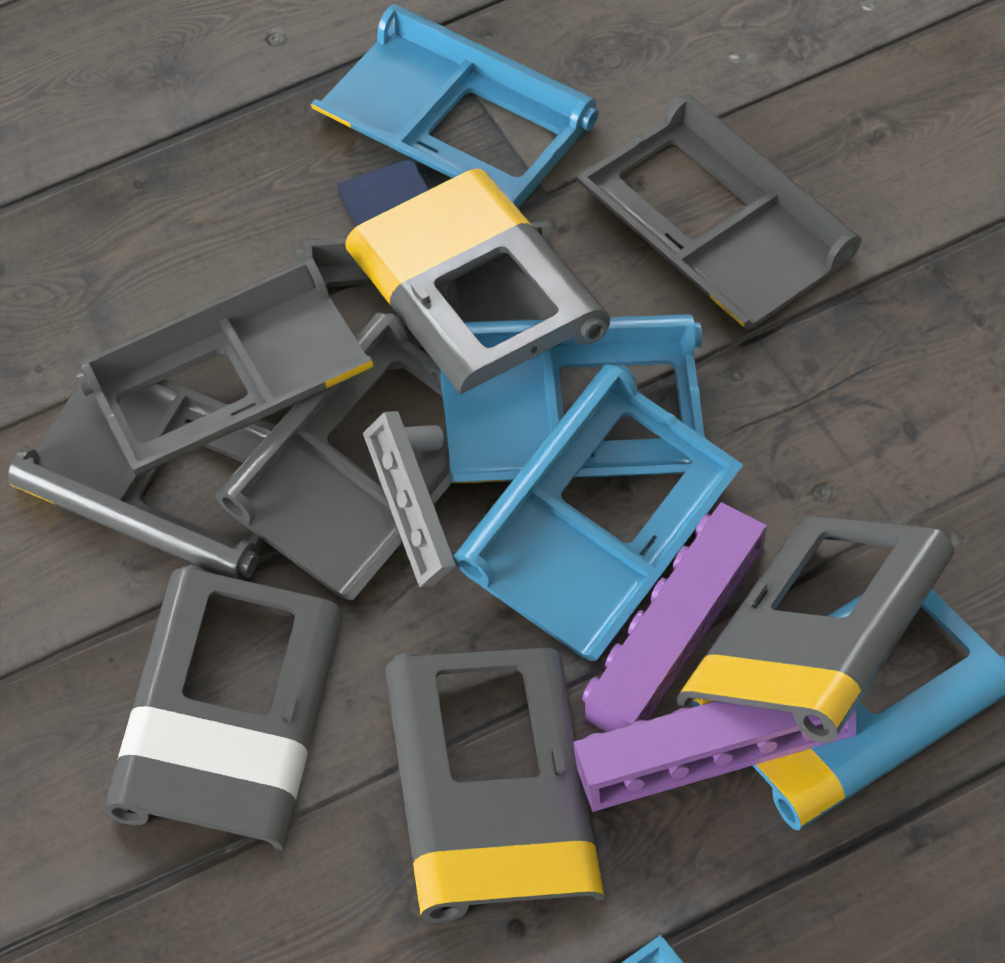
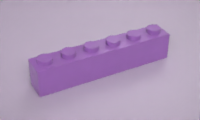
(675, 621)
(687, 749)

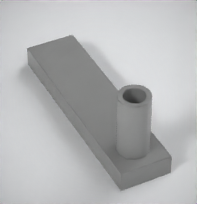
(393, 455)

